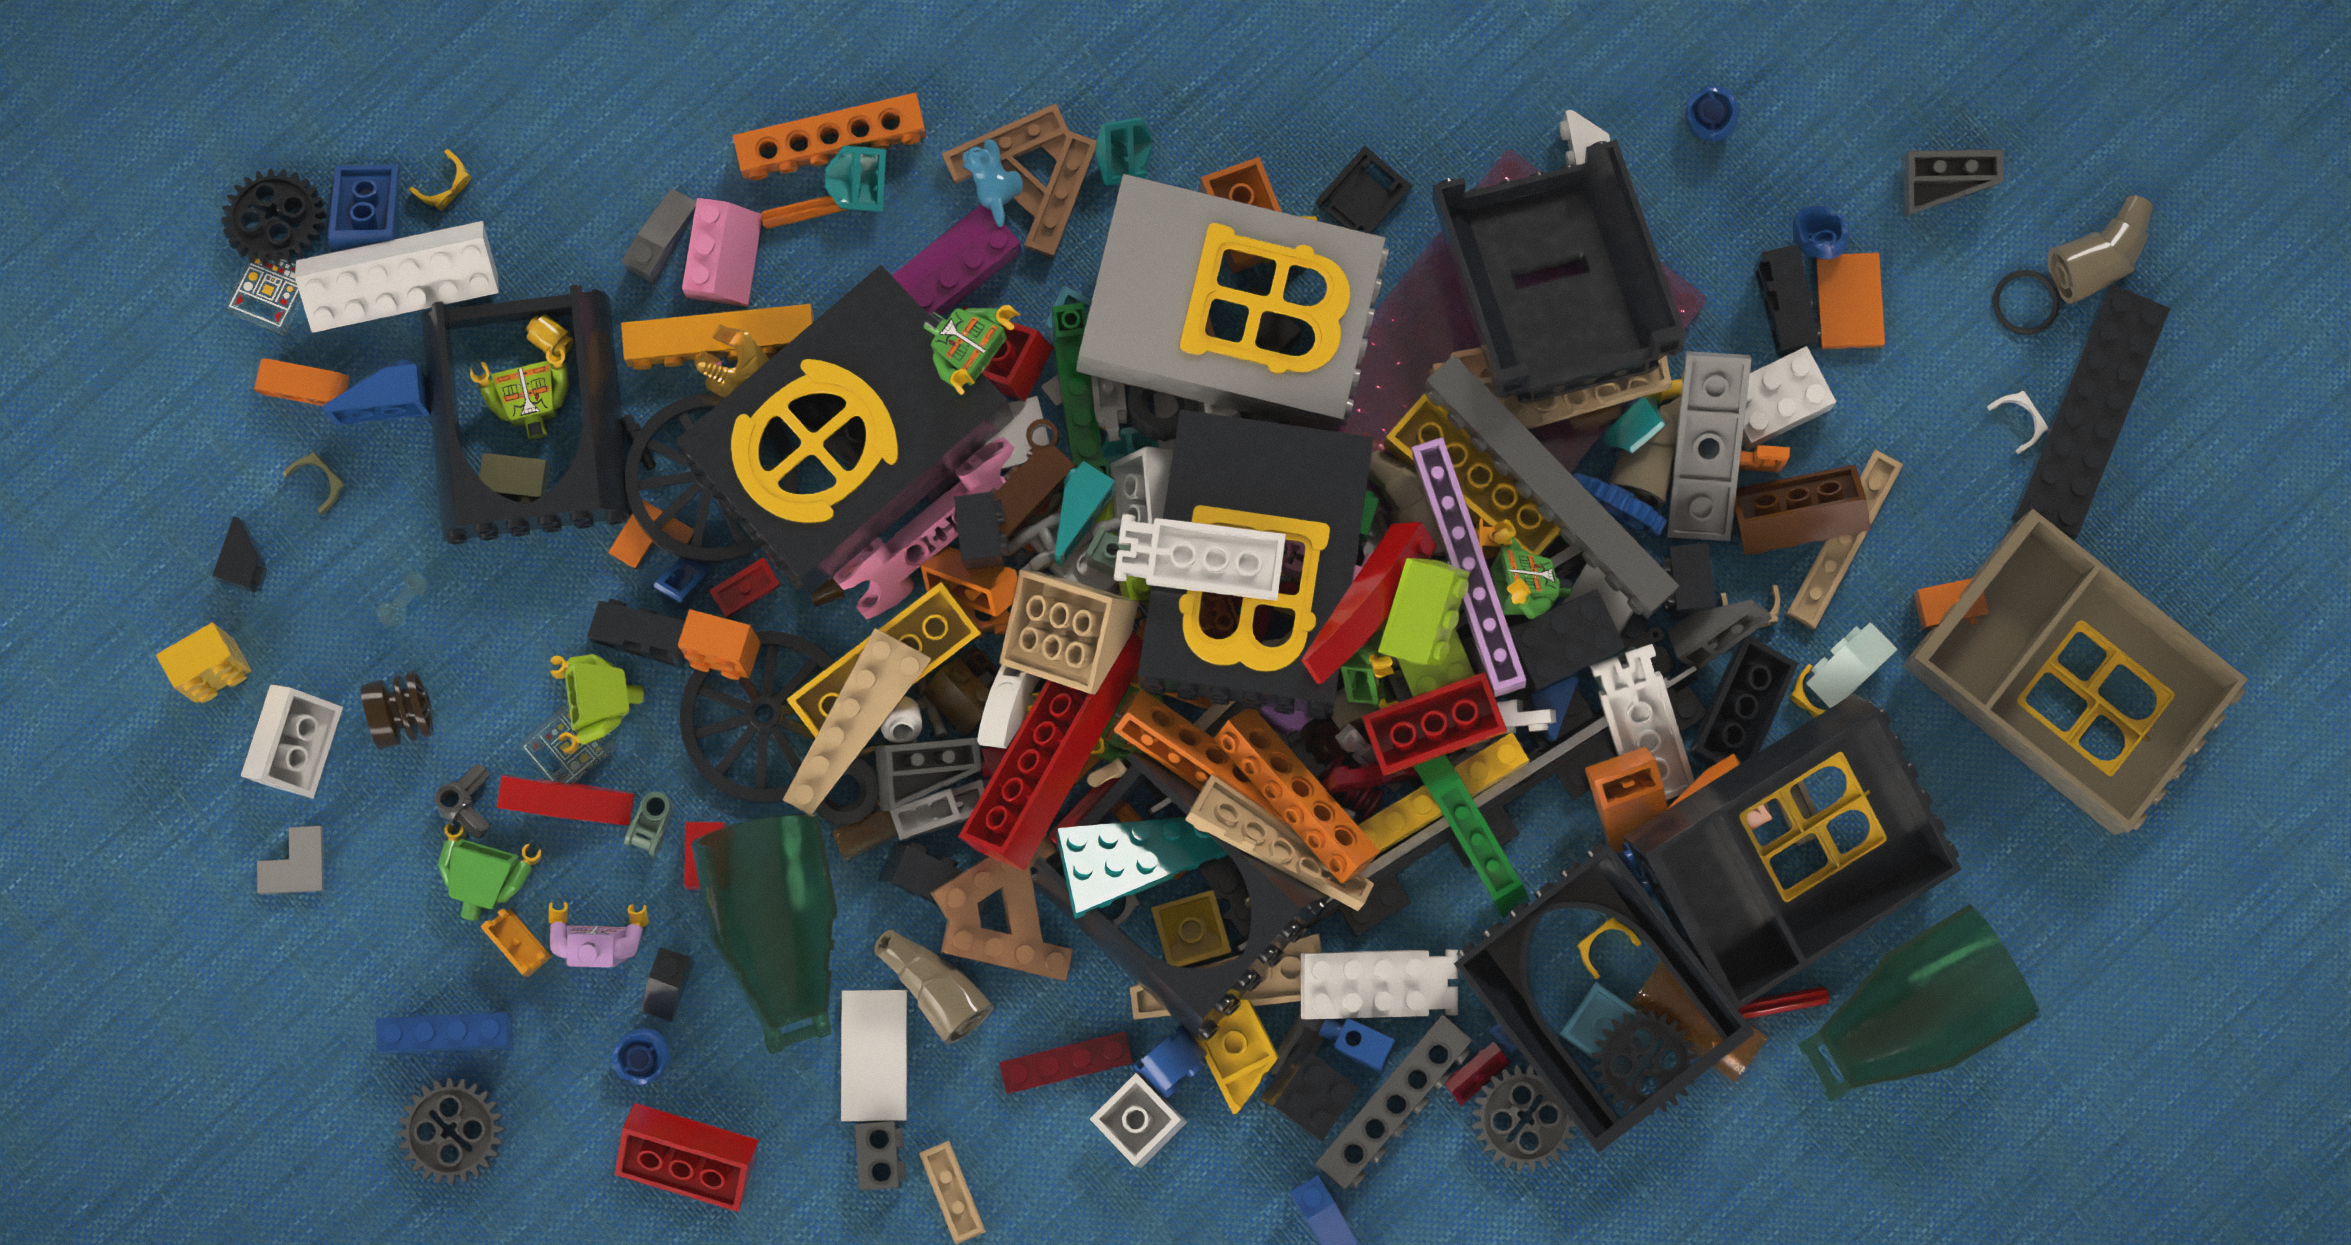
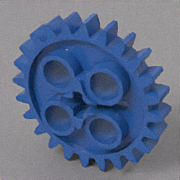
(1623, 505)

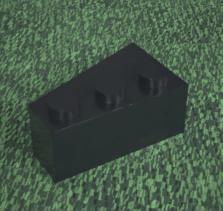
(1787, 300)

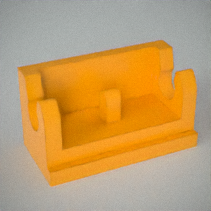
(516, 942)

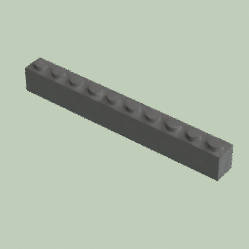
(1550, 486)

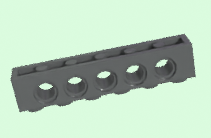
(1443, 1035)

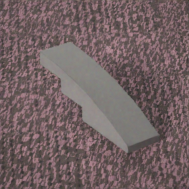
(937, 810)

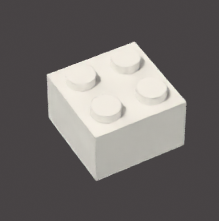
(1138, 1121)

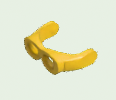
(442, 200)
(1798, 695)
(1584, 945)

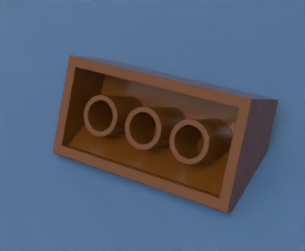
(1801, 510)

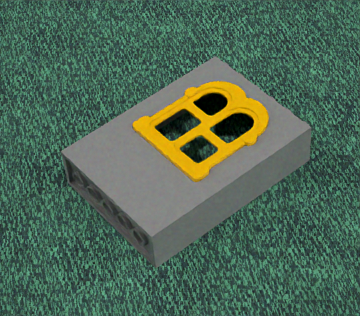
(1160, 287)

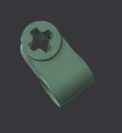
(649, 825)

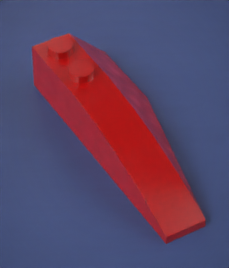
(1368, 600)

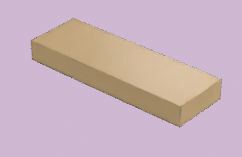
(952, 1192)

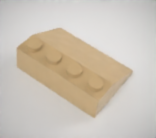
(1066, 630)

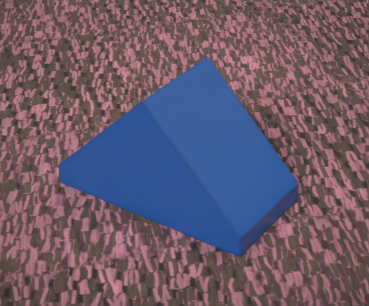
(682, 582)
(1555, 698)

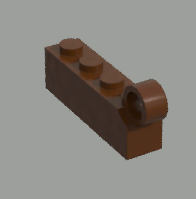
(1034, 482)

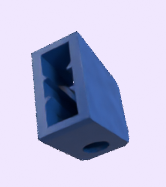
(1372, 1050)

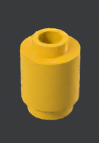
(546, 332)

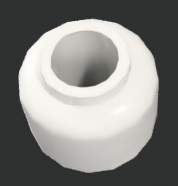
(903, 722)

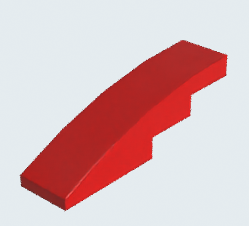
(565, 800)

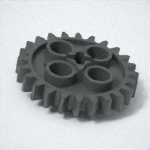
(1500, 1100)
(431, 1153)

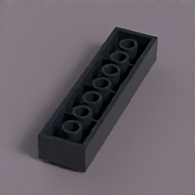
(2092, 409)

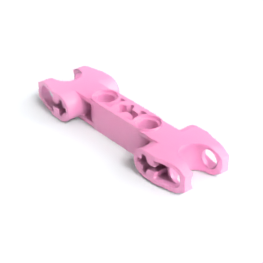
(890, 564)

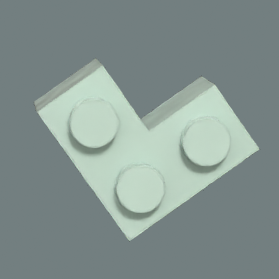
(1853, 662)

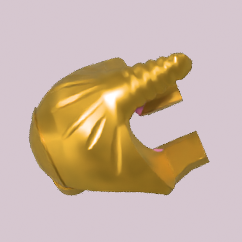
(723, 379)

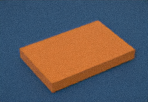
(1850, 301)

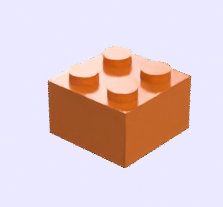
(719, 645)

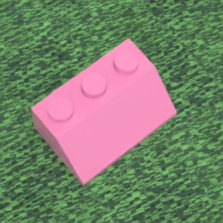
(722, 253)

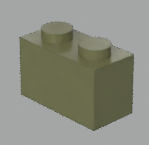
(515, 476)

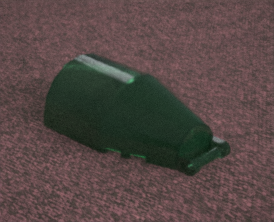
(772, 918)
(1925, 1007)

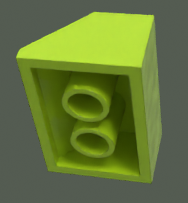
(1424, 611)

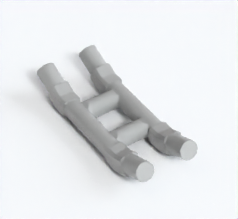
(1041, 530)

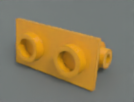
(1486, 540)

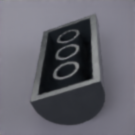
(1743, 703)

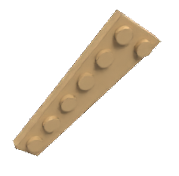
(1585, 400)
(867, 698)
(1259, 833)
(1278, 985)

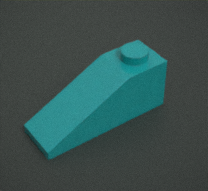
(1084, 499)

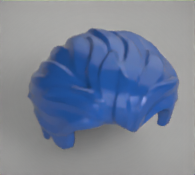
(1712, 113)
(1820, 232)
(641, 1056)

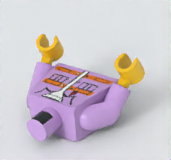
(595, 944)

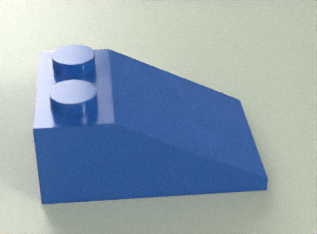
(364, 206)
(385, 395)

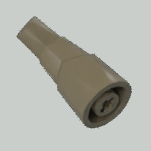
(2103, 257)
(1650, 467)
(1405, 494)
(942, 989)

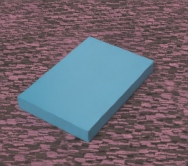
(1596, 1013)

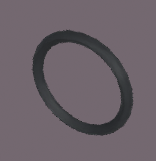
(2025, 331)

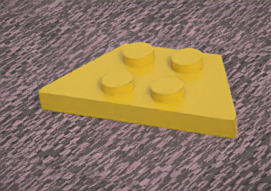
(1239, 1055)

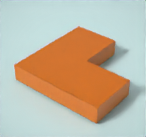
(1765, 459)
(634, 544)

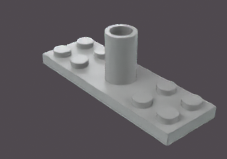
(1708, 445)

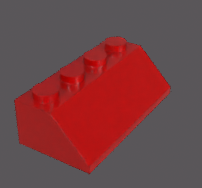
(1434, 724)
(686, 1157)

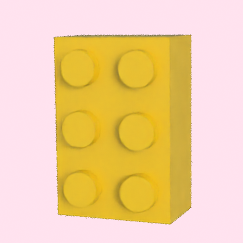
(204, 663)

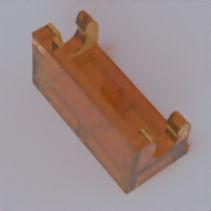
(865, 835)

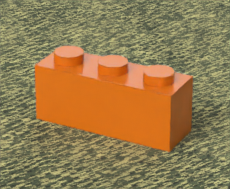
(981, 588)

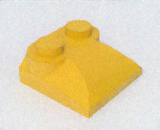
(1191, 930)

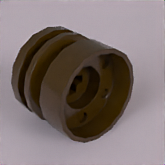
(396, 710)

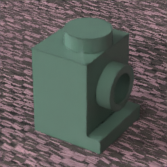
(1097, 552)

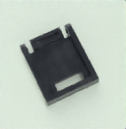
(1360, 200)

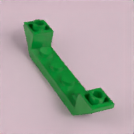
(1076, 388)
(1473, 833)

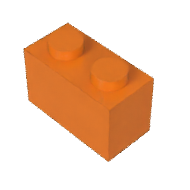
(1936, 600)

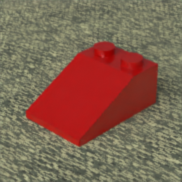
(1018, 361)

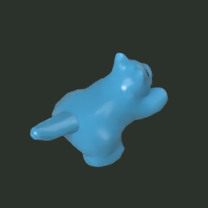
(994, 184)

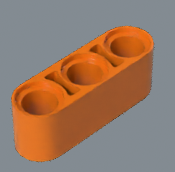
(299, 382)

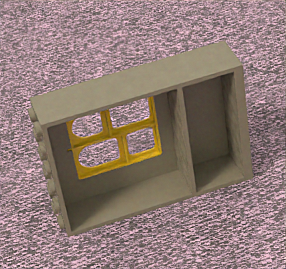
(2037, 598)

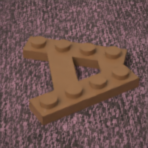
(1050, 204)
(1023, 945)

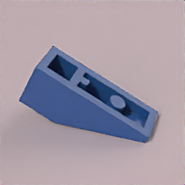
(1322, 1213)

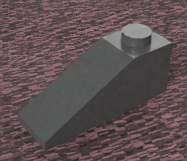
(659, 236)
(1713, 631)

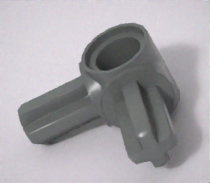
(462, 811)

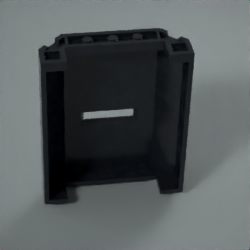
(1573, 328)

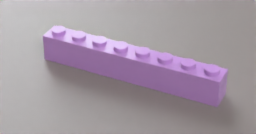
(1464, 552)

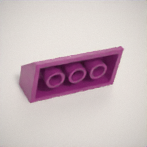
(958, 262)

